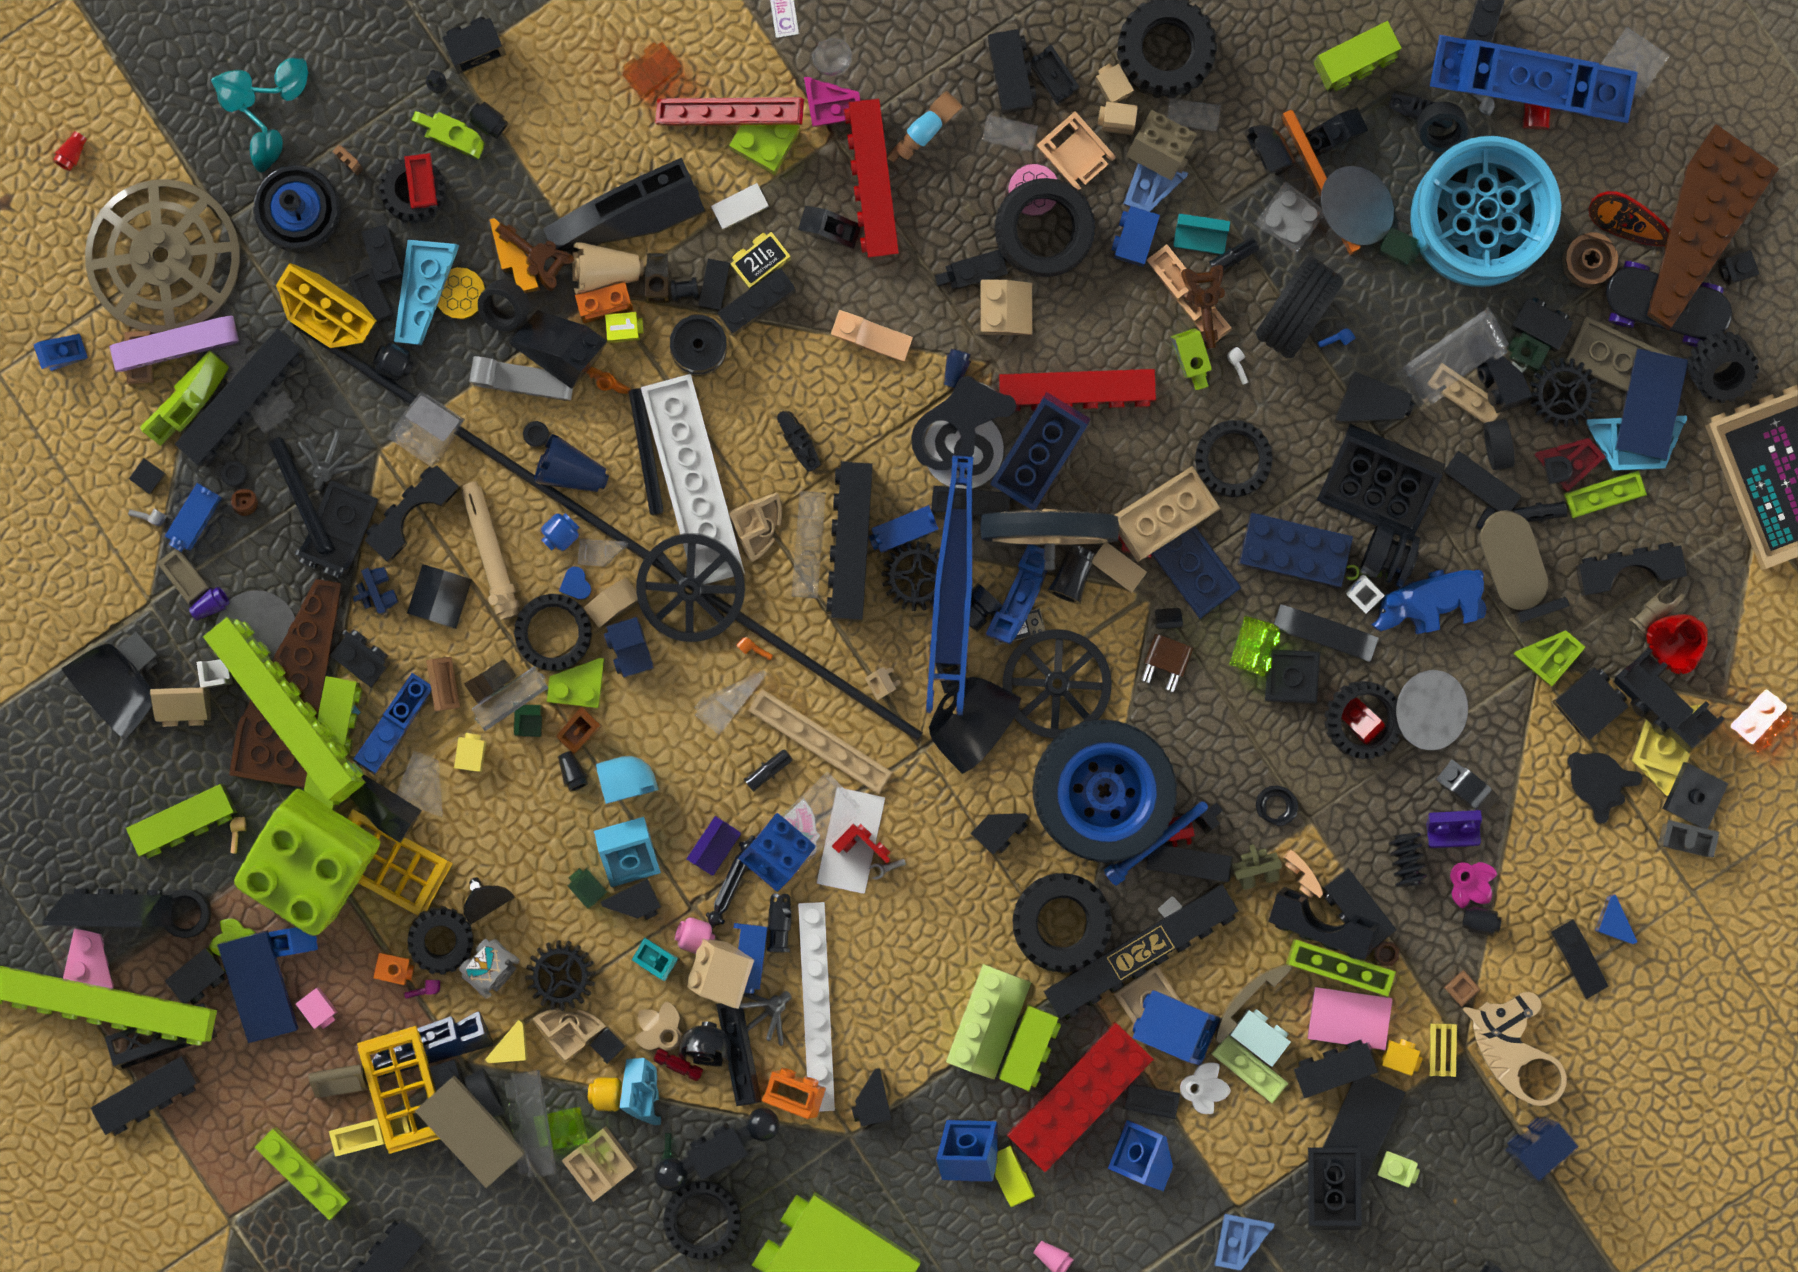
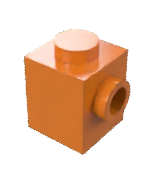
(393, 968)

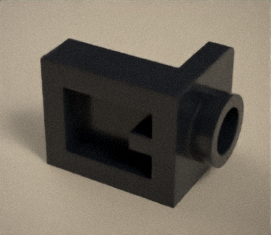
(1738, 267)

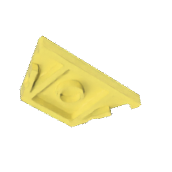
(1659, 757)

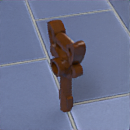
(537, 256)
(1205, 298)

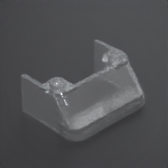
(1453, 358)

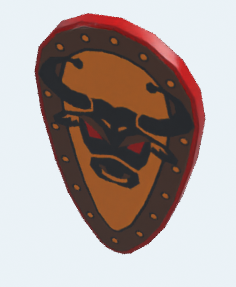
(1627, 219)

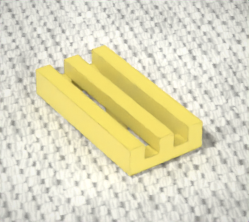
(1453, 1050)

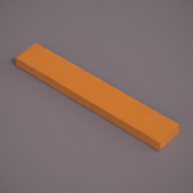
(1310, 161)

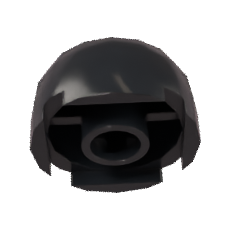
(706, 1045)

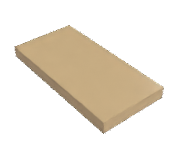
(1165, 513)

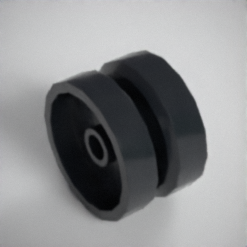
(687, 334)

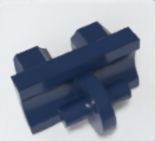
(373, 579)

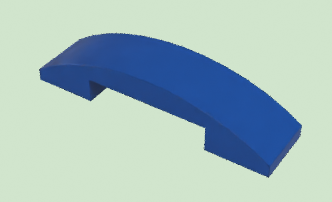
(1021, 596)

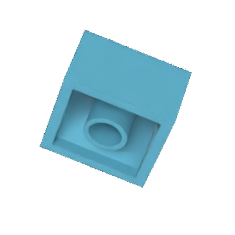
(627, 852)

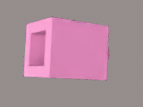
(317, 1009)

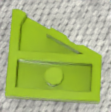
(1551, 656)
(577, 685)

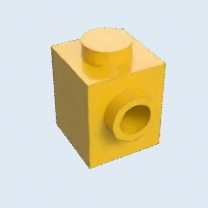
(1401, 1057)

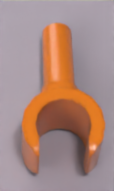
(746, 645)

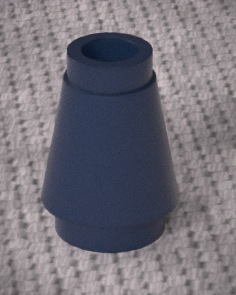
(956, 366)

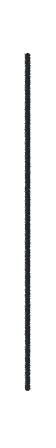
(633, 546)

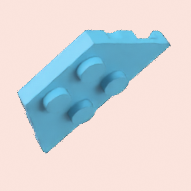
(1606, 433)

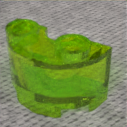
(567, 1126)

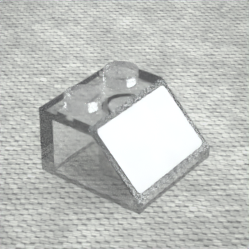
(426, 429)

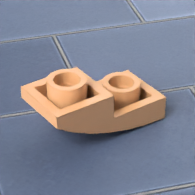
(1309, 882)

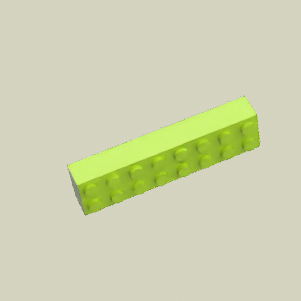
(284, 709)

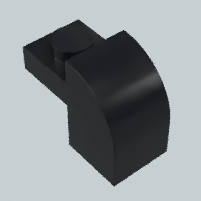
(1467, 787)

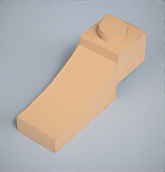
(871, 336)

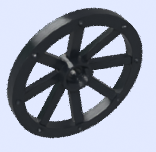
(696, 582)
(1059, 635)

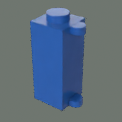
(192, 518)
(903, 530)
(753, 944)

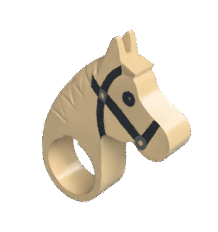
(1498, 1038)

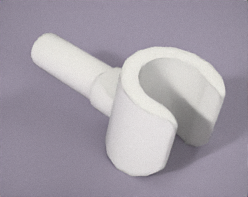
(1234, 358)

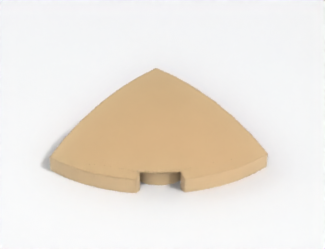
(756, 523)
(568, 1031)

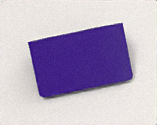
(714, 845)

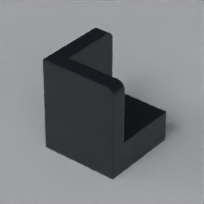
(608, 1044)

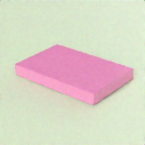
(1349, 1017)

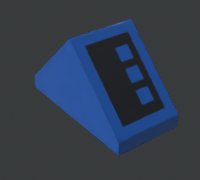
(1614, 922)

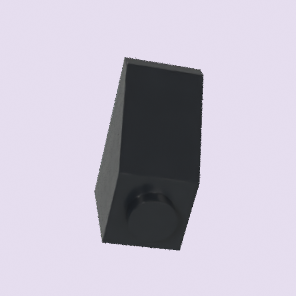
(829, 226)
(635, 901)
(872, 1101)

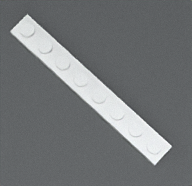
(816, 998)

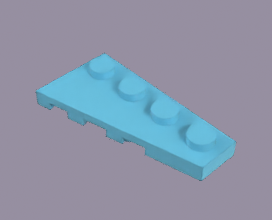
(422, 283)

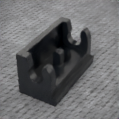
(1054, 75)

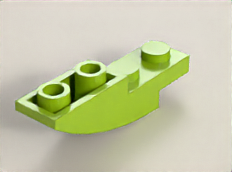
(190, 396)

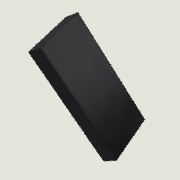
(714, 284)

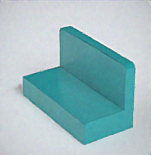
(1201, 234)

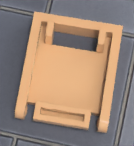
(1079, 155)

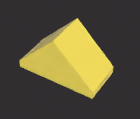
(511, 1047)

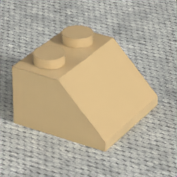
(1005, 307)
(181, 705)
(720, 972)

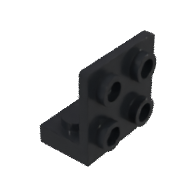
(361, 659)

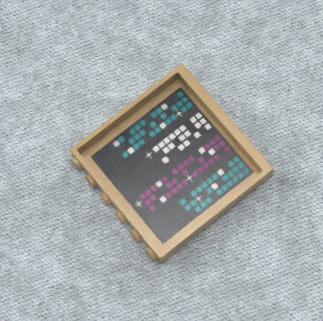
(1761, 469)

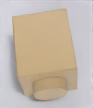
(1113, 83)

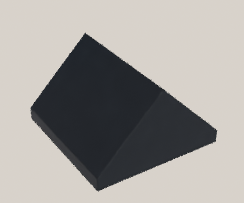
(439, 596)

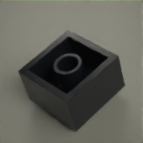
(473, 44)

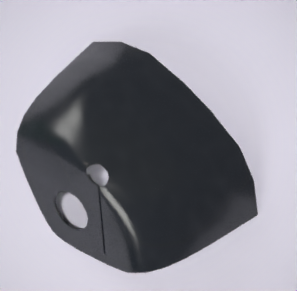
(106, 685)
(985, 718)

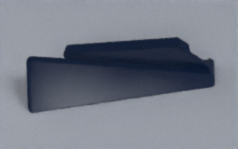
(441, 1041)

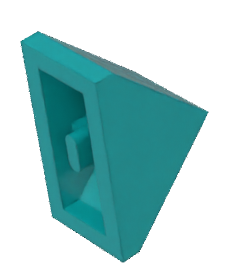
(655, 959)

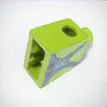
(1191, 345)

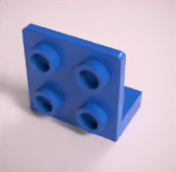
(777, 852)

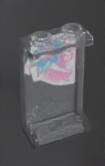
(822, 812)

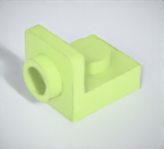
(1398, 1169)

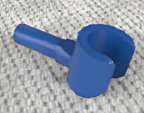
(1344, 335)

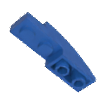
(393, 724)

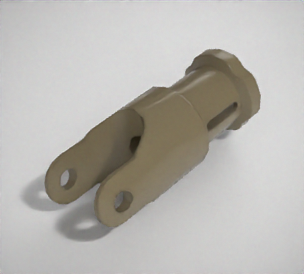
(1654, 611)

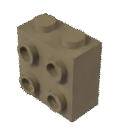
(1162, 145)

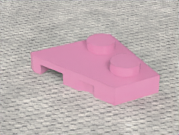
(88, 959)

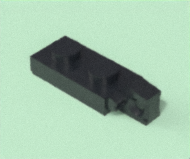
(973, 270)

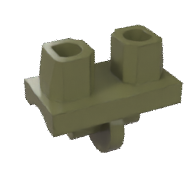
(1257, 863)

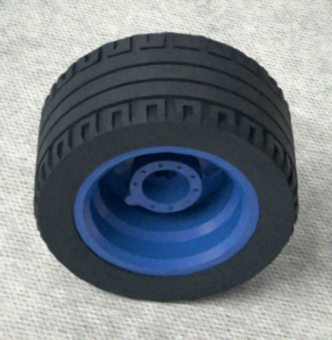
(1140, 818)

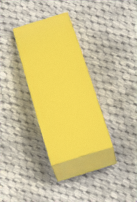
(365, 1135)

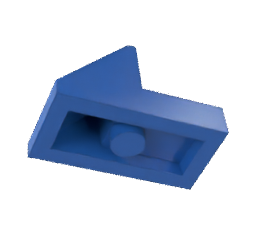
(60, 352)

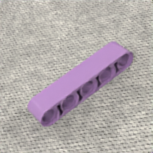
(174, 343)

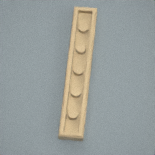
(820, 741)

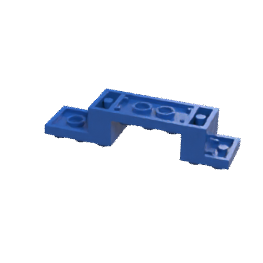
(1533, 78)

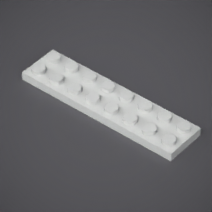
(690, 469)

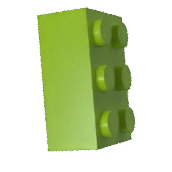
(1358, 57)
(1029, 1048)

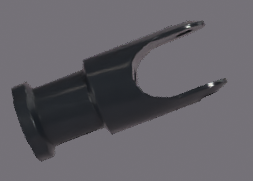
(779, 923)

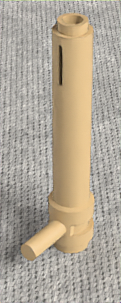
(501, 589)

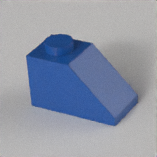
(292, 941)

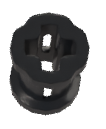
(684, 289)

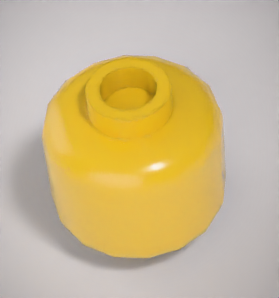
(605, 1093)

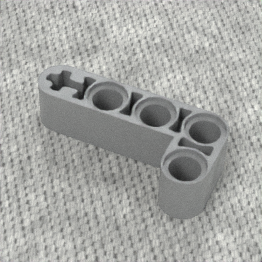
(517, 379)

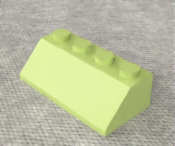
(988, 1022)

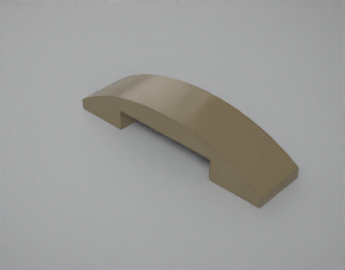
(1227, 1024)

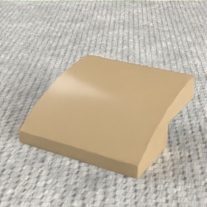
(599, 1163)

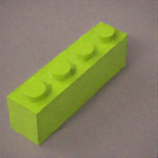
(181, 820)
(1340, 967)
(302, 1173)

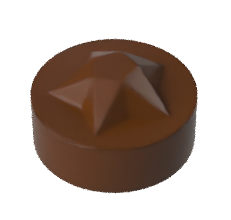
(244, 502)

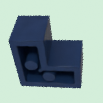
(630, 647)

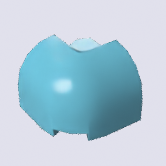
(625, 778)

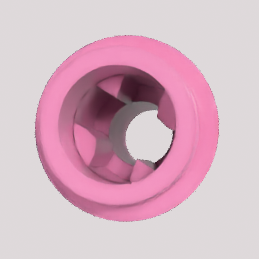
(1053, 1257)

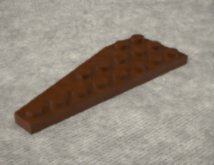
(1714, 200)
(305, 658)

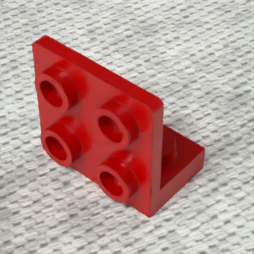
(847, 841)

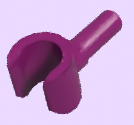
(431, 987)

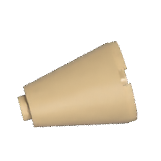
(603, 267)

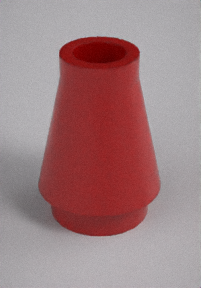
(69, 152)

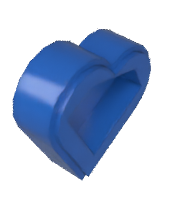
(575, 584)

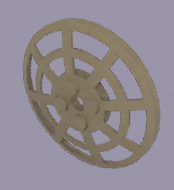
(179, 258)

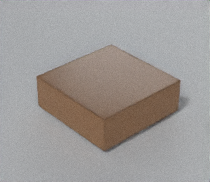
(1462, 988)

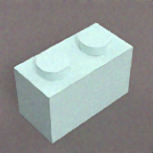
(1259, 1037)

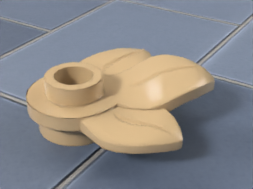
(656, 1024)

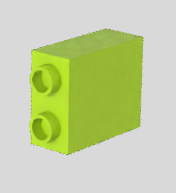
(831, 1241)

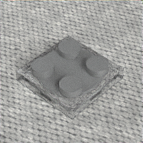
(1290, 217)

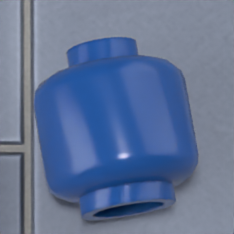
(559, 532)

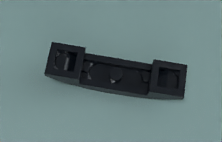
(1325, 632)

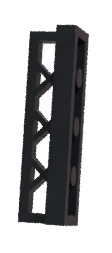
(144, 1052)

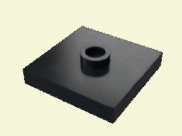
(1293, 677)
(1695, 796)

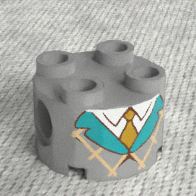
(489, 967)

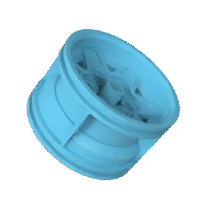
(1532, 184)

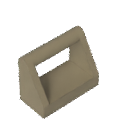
(338, 1081)

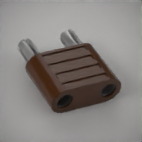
(1167, 656)

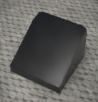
(1168, 618)

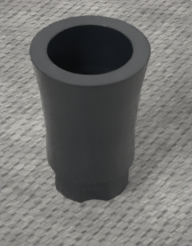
(1072, 575)

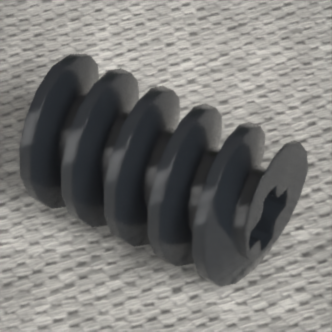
(1408, 859)

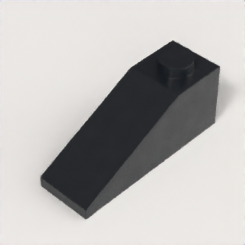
(386, 809)
(1578, 957)

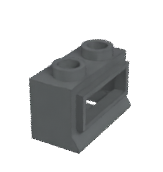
(1688, 838)

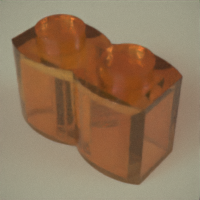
(650, 70)

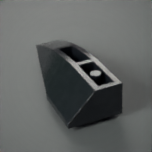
(631, 210)

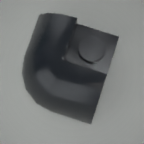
(1270, 148)

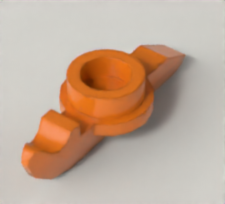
(606, 381)

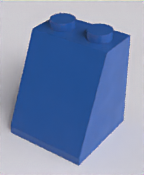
(1175, 1027)

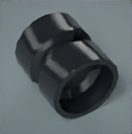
(982, 605)

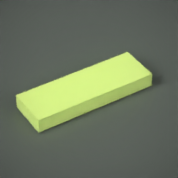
(1249, 1068)

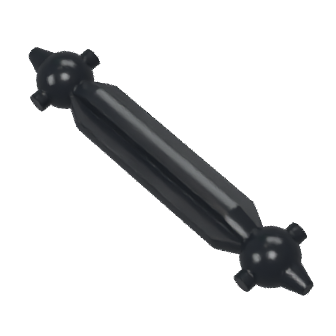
(729, 887)

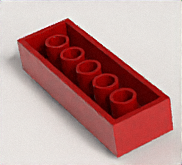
(1080, 1097)

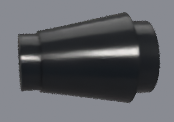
(572, 772)

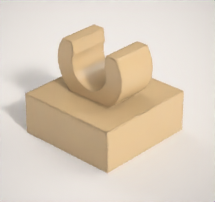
(881, 683)

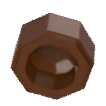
(1386, 953)

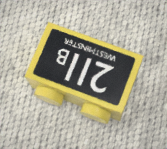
(760, 260)

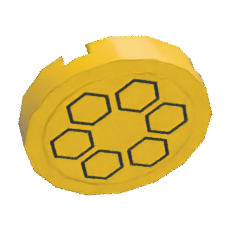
(461, 294)

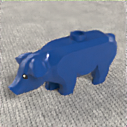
(1432, 596)

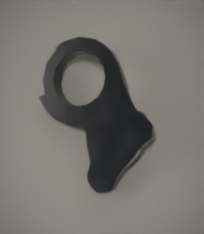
(965, 408)

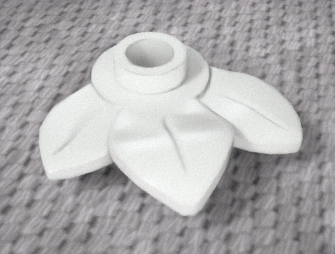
(1209, 1088)

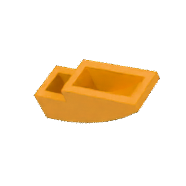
(514, 259)

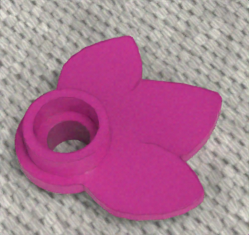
(1476, 884)

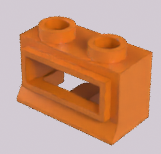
(604, 301)
(807, 1085)

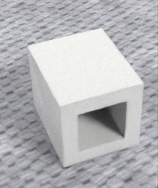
(1364, 593)

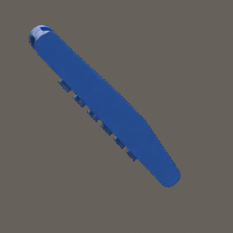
(953, 588)

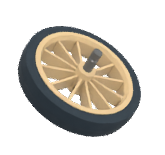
(1049, 529)

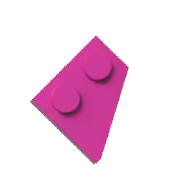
(828, 101)

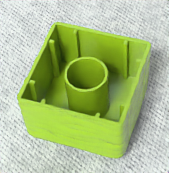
(306, 862)

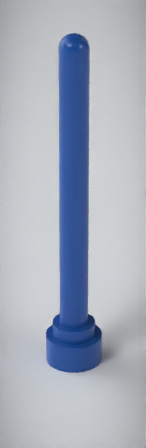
(1117, 872)

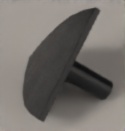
(484, 900)

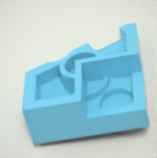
(640, 1090)

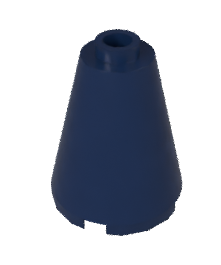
(569, 467)

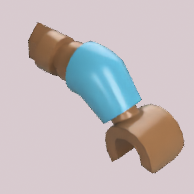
(926, 126)

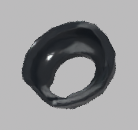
(1291, 805)

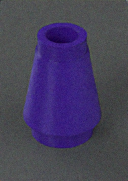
(210, 603)

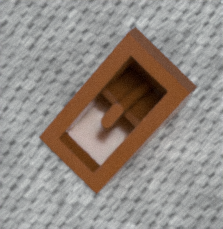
(578, 730)

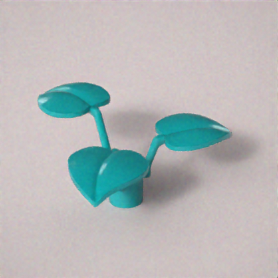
(236, 92)

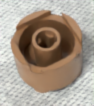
(1602, 252)

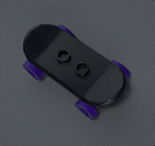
(1630, 296)

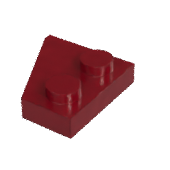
(1582, 454)

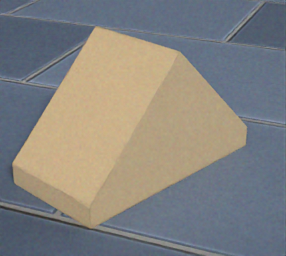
(611, 602)

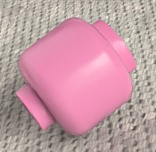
(691, 933)

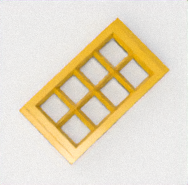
(430, 887)
(388, 1042)

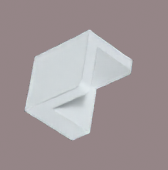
(213, 674)

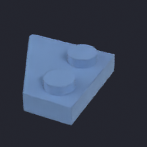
(1150, 188)
(1239, 1240)

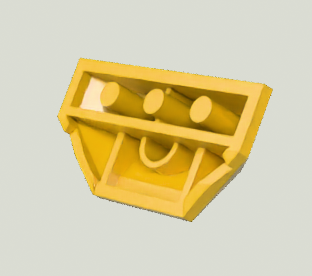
(323, 308)

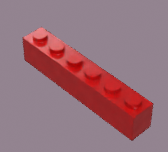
(873, 178)
(1082, 388)

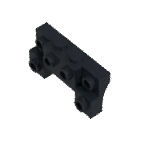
(1662, 706)

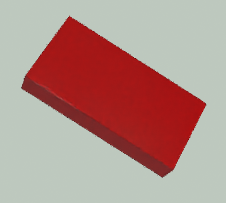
(420, 181)

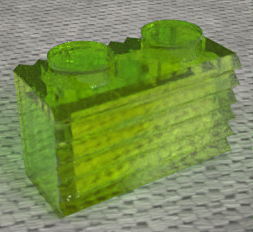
(1255, 646)

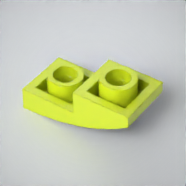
(1012, 1177)

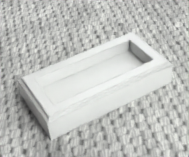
(739, 206)

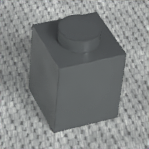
(139, 652)

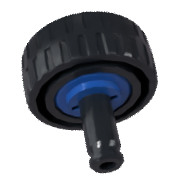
(297, 208)

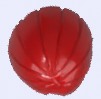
(1678, 642)

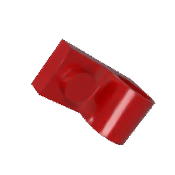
(1362, 721)

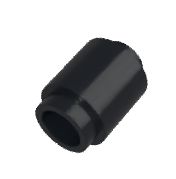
(488, 119)
(1481, 921)

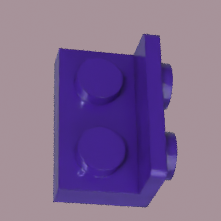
(1454, 829)

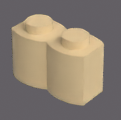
(1117, 118)

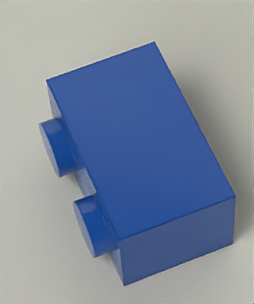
(1136, 236)

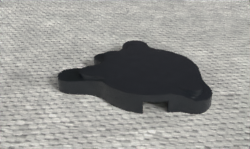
(1599, 782)

